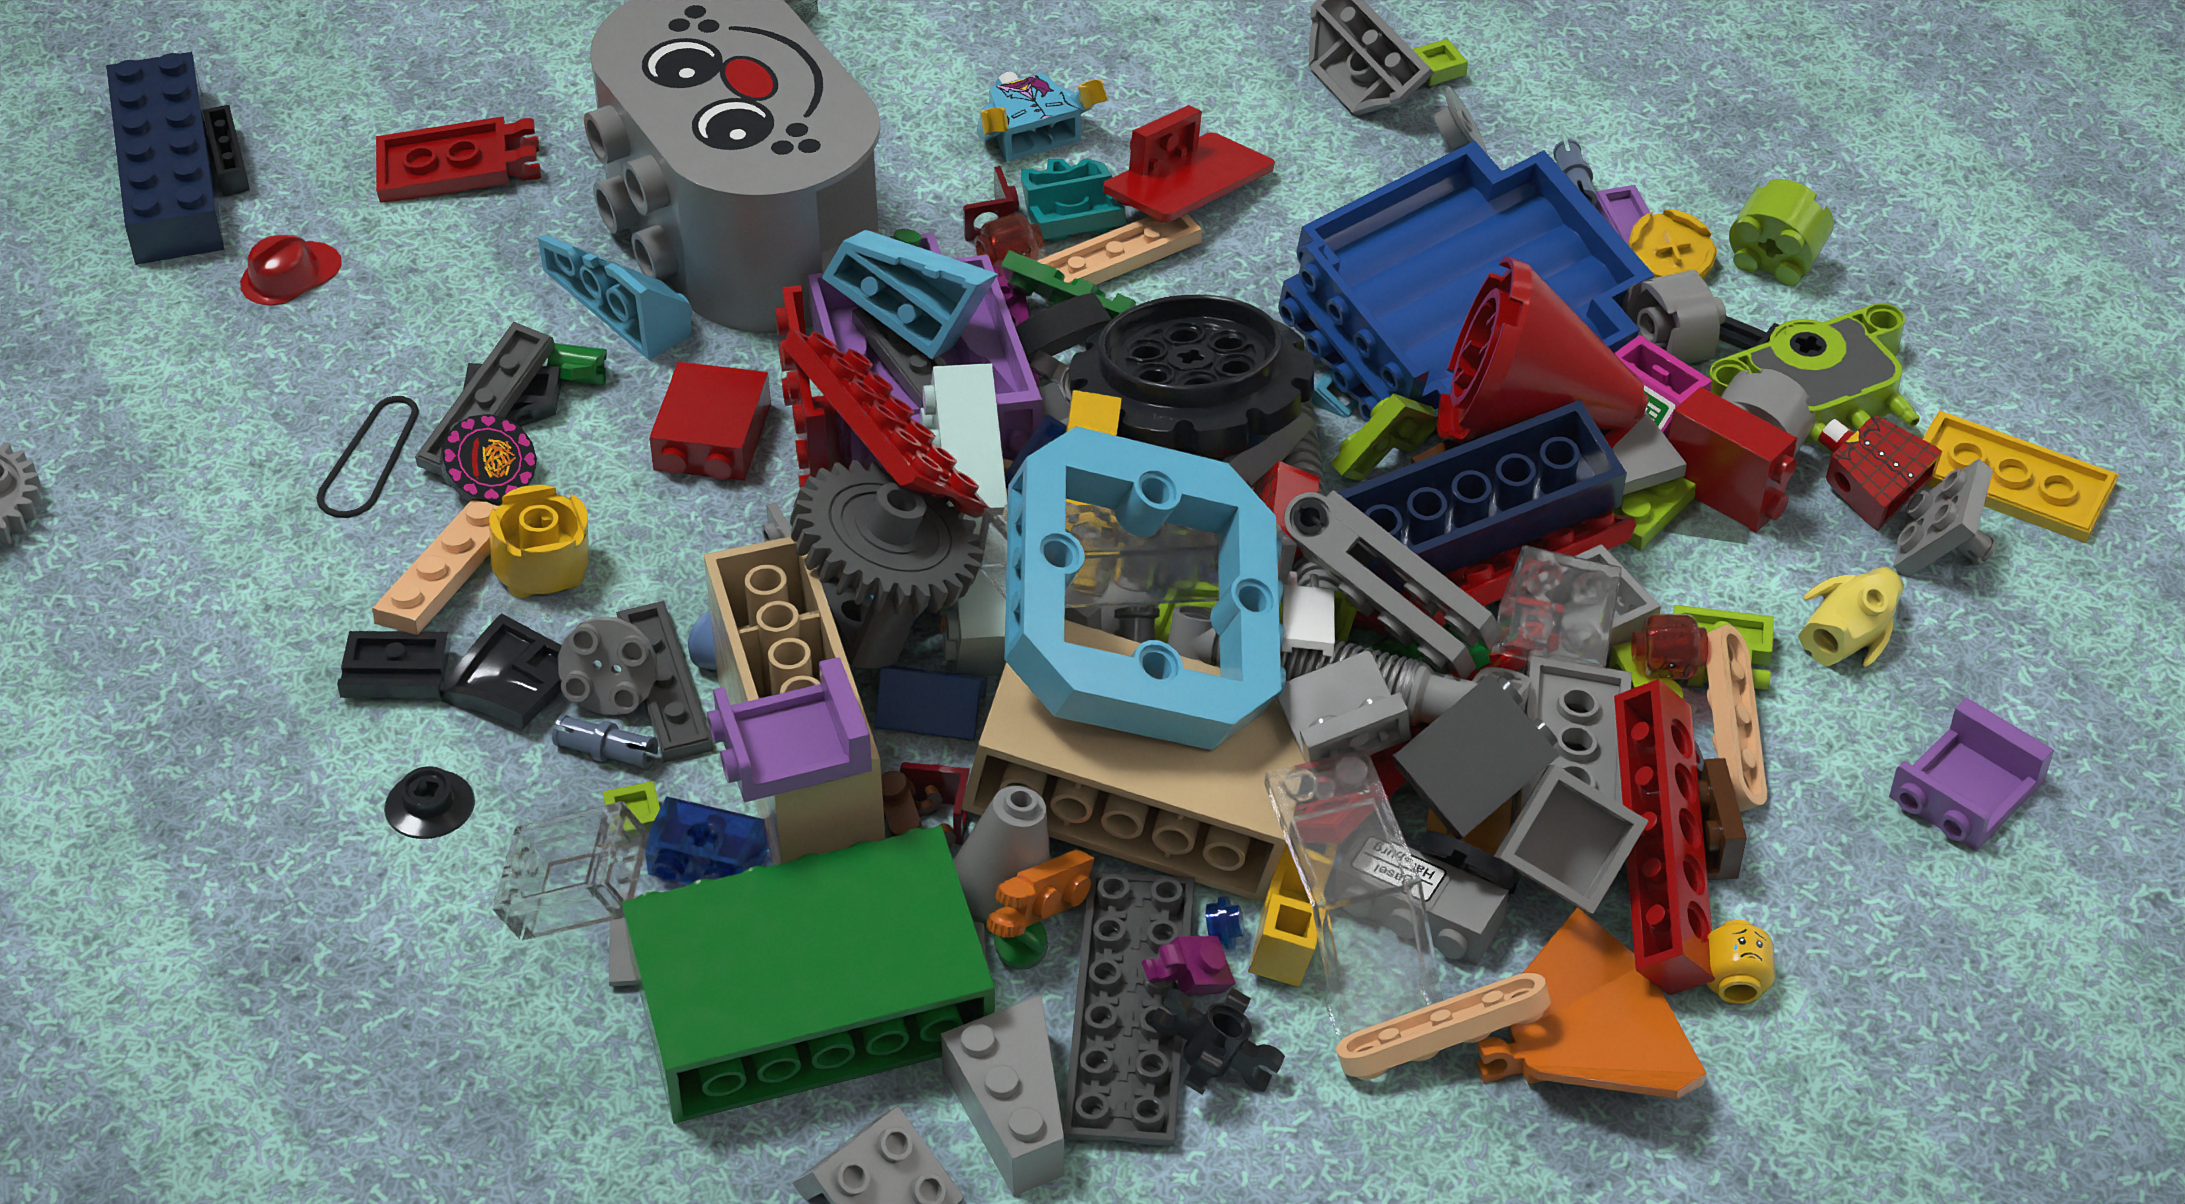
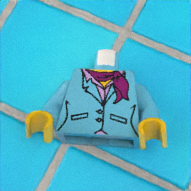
(1035, 113)

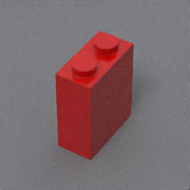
(710, 421)
(1733, 458)

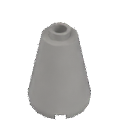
(1003, 842)

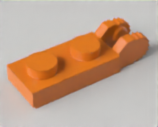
(1041, 893)

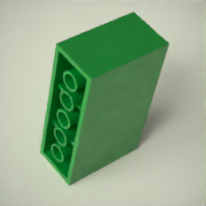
(806, 971)

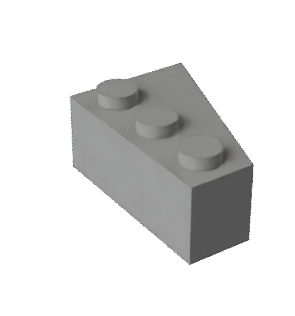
(1009, 1091)

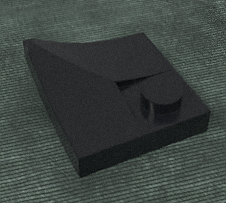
(506, 673)

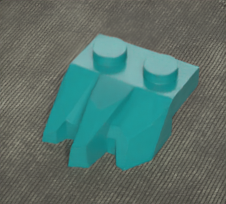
(1070, 199)

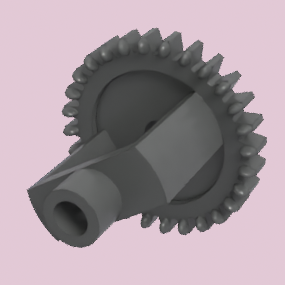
(884, 543)

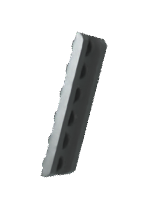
(1119, 1065)

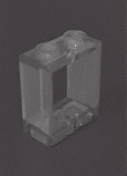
(616, 850)

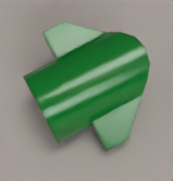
(579, 363)

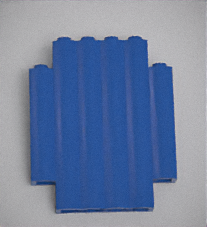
(1401, 266)

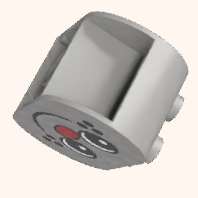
(729, 151)

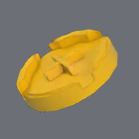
(1673, 243)

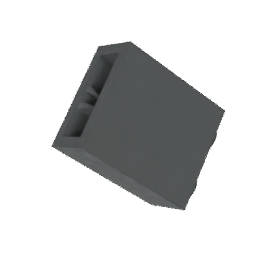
(1476, 755)

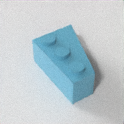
(909, 288)

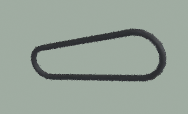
(378, 488)

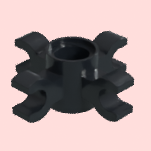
(1217, 1040)

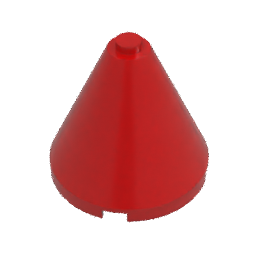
(1529, 356)

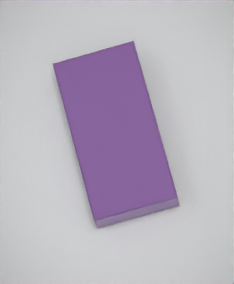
(1621, 208)

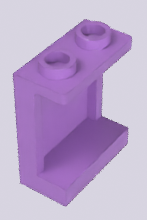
(792, 736)
(1973, 775)

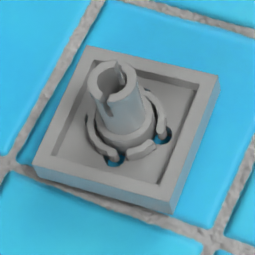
(1946, 520)

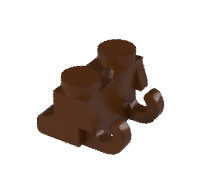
(902, 810)

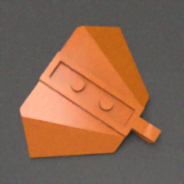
(1602, 1023)

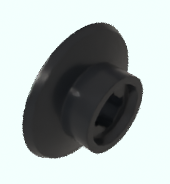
(432, 817)

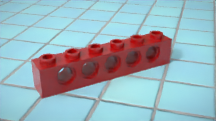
(1669, 857)

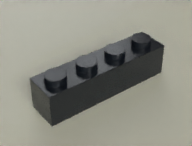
(226, 150)

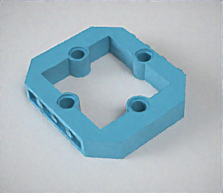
(1151, 688)

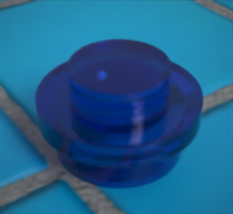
(1225, 921)

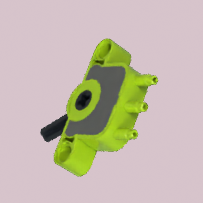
(1840, 363)

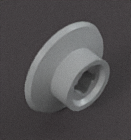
(1457, 123)

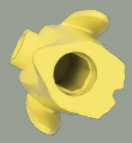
(1852, 615)

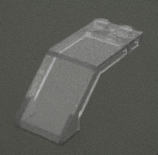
(1360, 889)

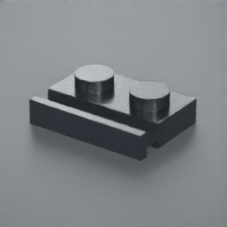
(394, 665)

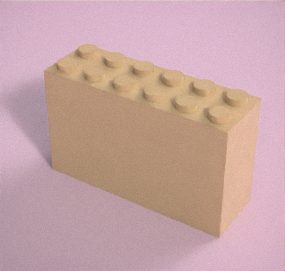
(768, 641)
(1139, 794)

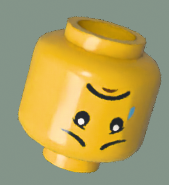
(1741, 961)

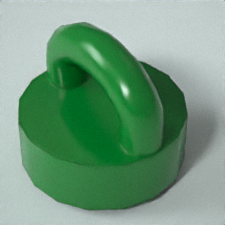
(1023, 950)

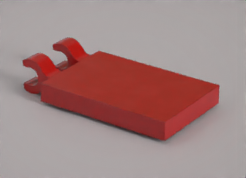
(455, 158)

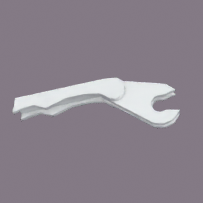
(1308, 616)

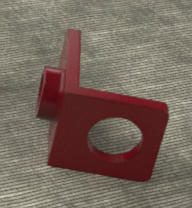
(1005, 203)
(951, 784)

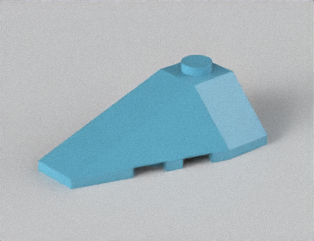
(627, 301)

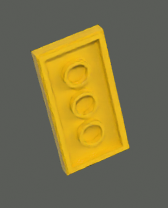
(2025, 477)

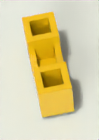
(1286, 927)

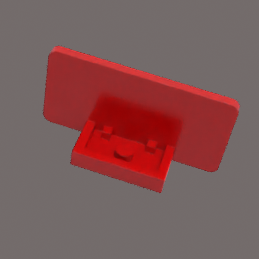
(1179, 171)

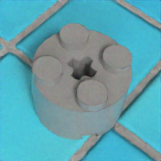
(1677, 314)
(1775, 400)

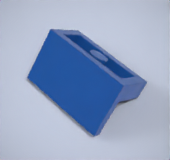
(929, 702)

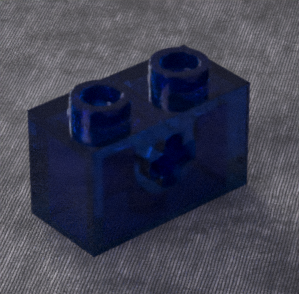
(703, 842)

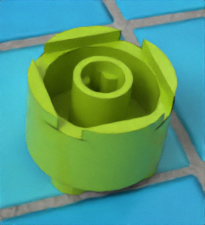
(1780, 231)

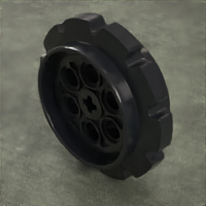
(1197, 373)

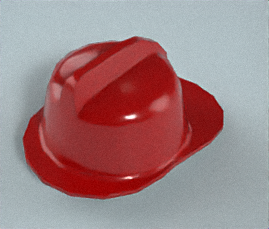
(286, 268)

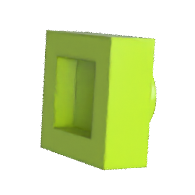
(1443, 60)
(639, 798)

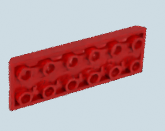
(883, 422)
(1489, 577)

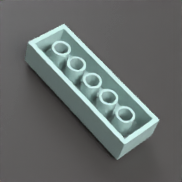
(965, 423)

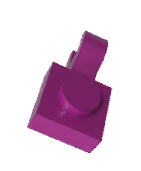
(1194, 962)

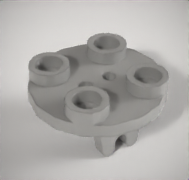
(604, 688)

